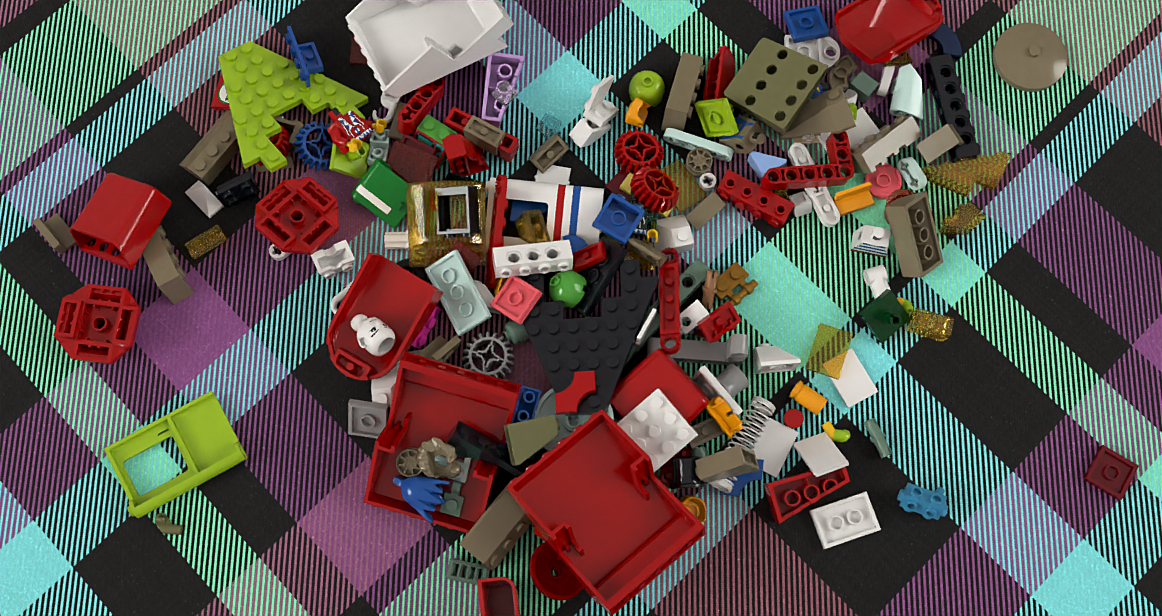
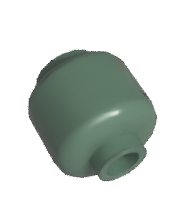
(515, 333)

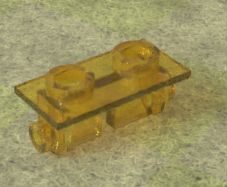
(205, 241)

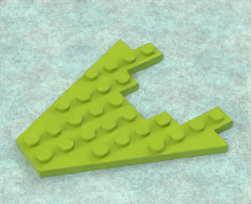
(267, 85)

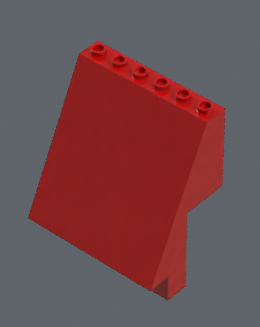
(428, 404)
(605, 511)

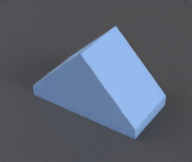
(762, 162)

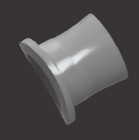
(732, 380)

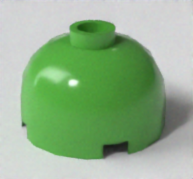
(567, 287)

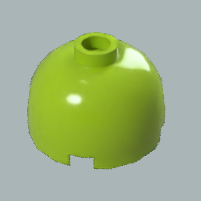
(648, 87)

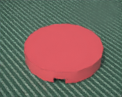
(884, 181)

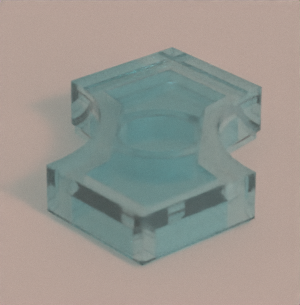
(549, 126)

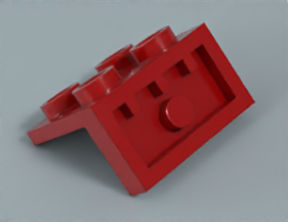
(718, 323)

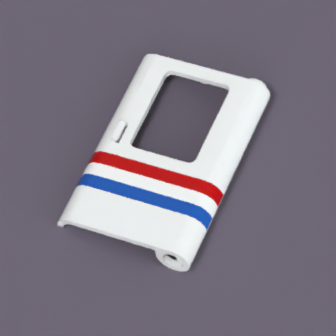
(569, 208)

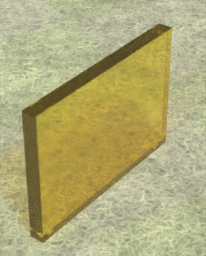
(689, 189)
(829, 351)

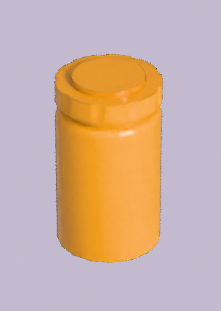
(808, 397)

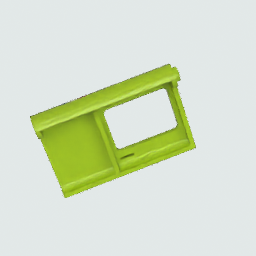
(203, 440)

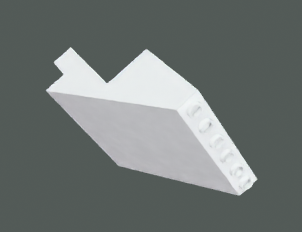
(425, 39)

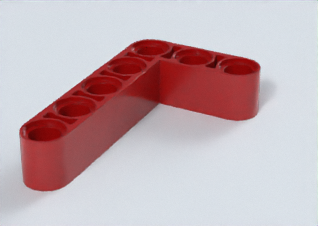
(815, 172)

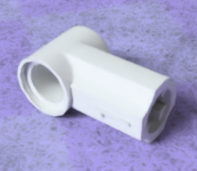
(396, 240)
(877, 279)

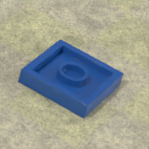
(806, 24)

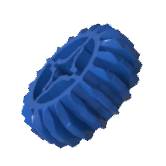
(303, 145)

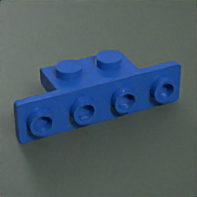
(305, 58)

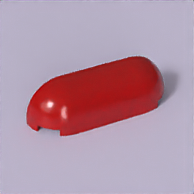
(719, 74)

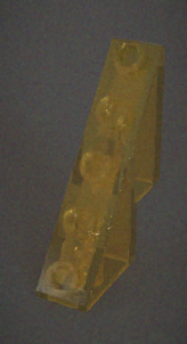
(961, 176)

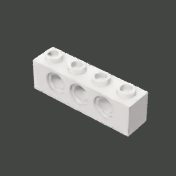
(532, 258)

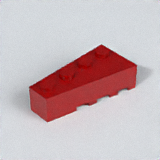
(800, 490)

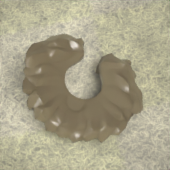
(427, 462)

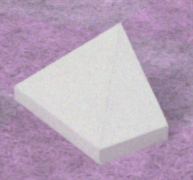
(204, 199)

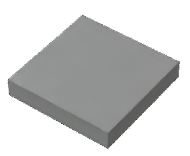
(367, 418)

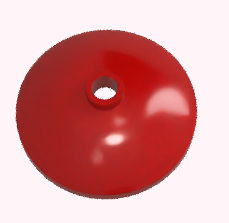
(558, 587)

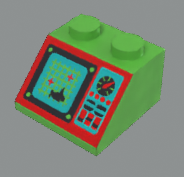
(431, 133)

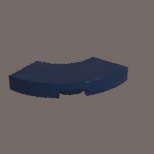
(947, 41)

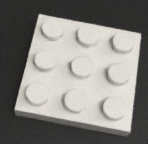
(658, 428)

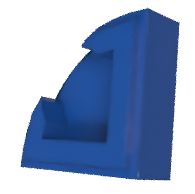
(576, 242)

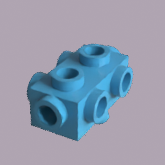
(923, 501)

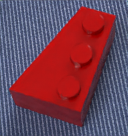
(464, 156)

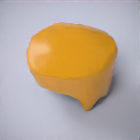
(637, 112)
(695, 506)

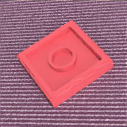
(516, 299)

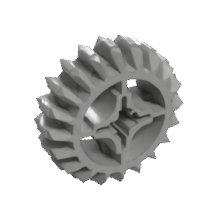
(491, 341)

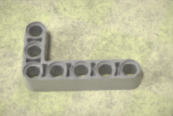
(732, 351)

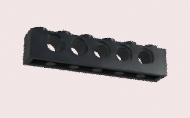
(944, 101)

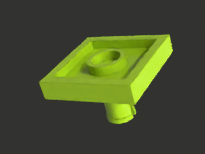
(717, 117)
(352, 163)

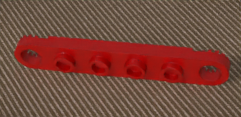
(498, 223)
(670, 302)

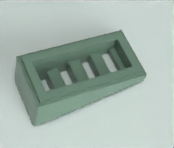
(450, 571)

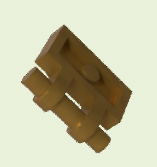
(729, 280)

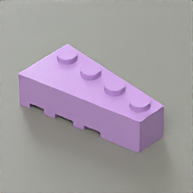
(499, 68)

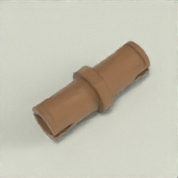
(709, 288)

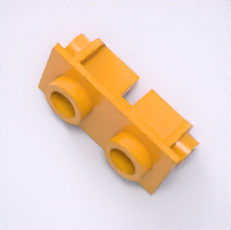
(718, 410)

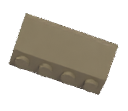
(213, 150)
(914, 234)
(496, 530)

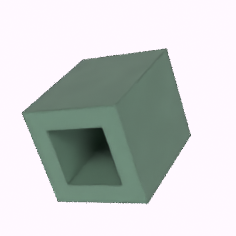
(863, 86)

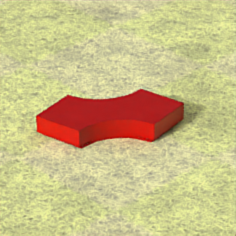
(569, 399)

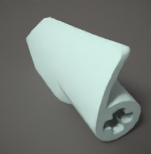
(907, 93)

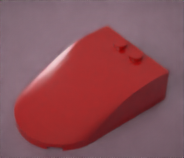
(390, 295)

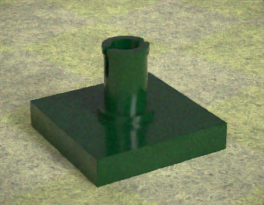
(884, 316)

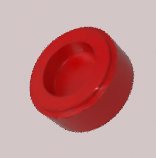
(793, 418)

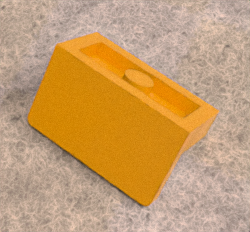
(853, 199)

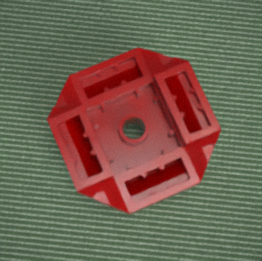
(292, 200)
(84, 312)

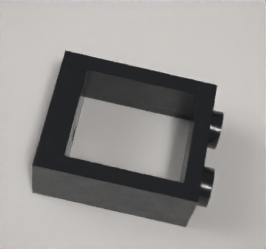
(443, 211)

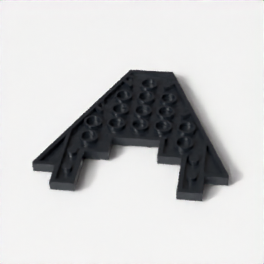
(590, 342)

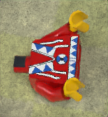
(350, 129)

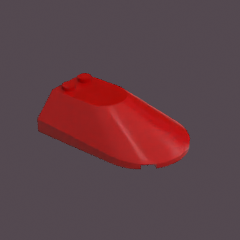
(886, 28)

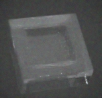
(505, 93)

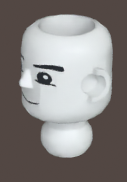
(373, 334)

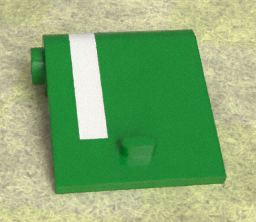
(382, 193)

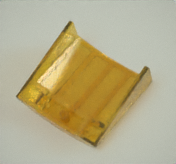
(424, 243)

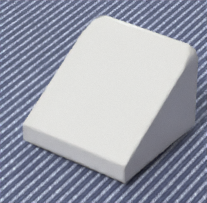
(802, 204)

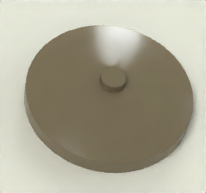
(1029, 57)

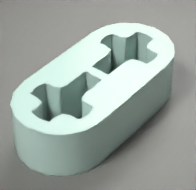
(912, 173)

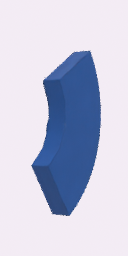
(743, 479)

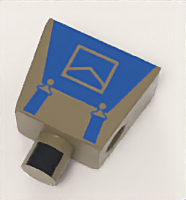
(747, 138)

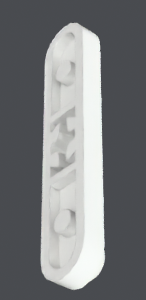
(822, 199)

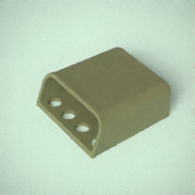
(775, 84)

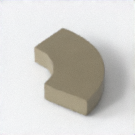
(841, 71)

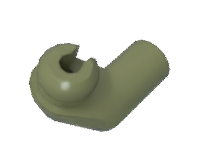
(166, 526)

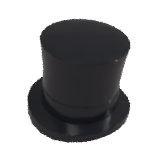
(684, 473)

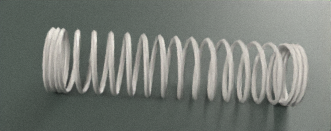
(723, 485)

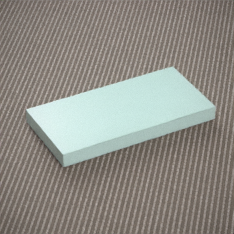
(460, 296)

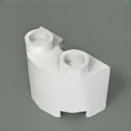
(334, 260)

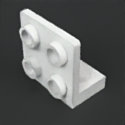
(597, 108)

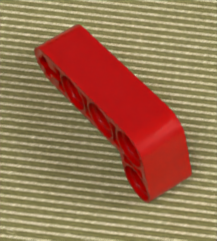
(420, 106)

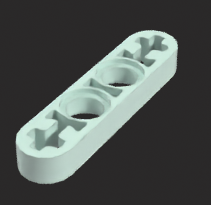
(691, 142)

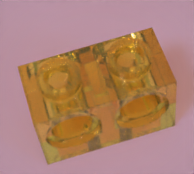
(930, 324)

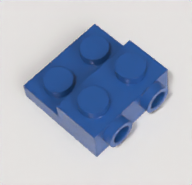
(618, 218)

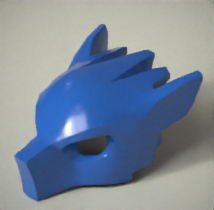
(421, 492)

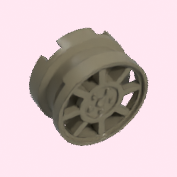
(698, 162)
(407, 462)

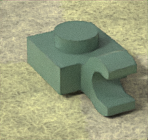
(454, 500)

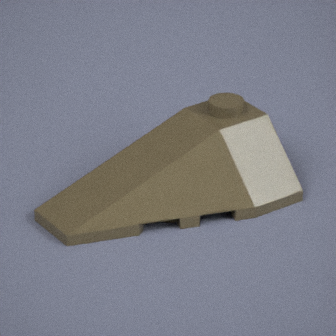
(822, 115)

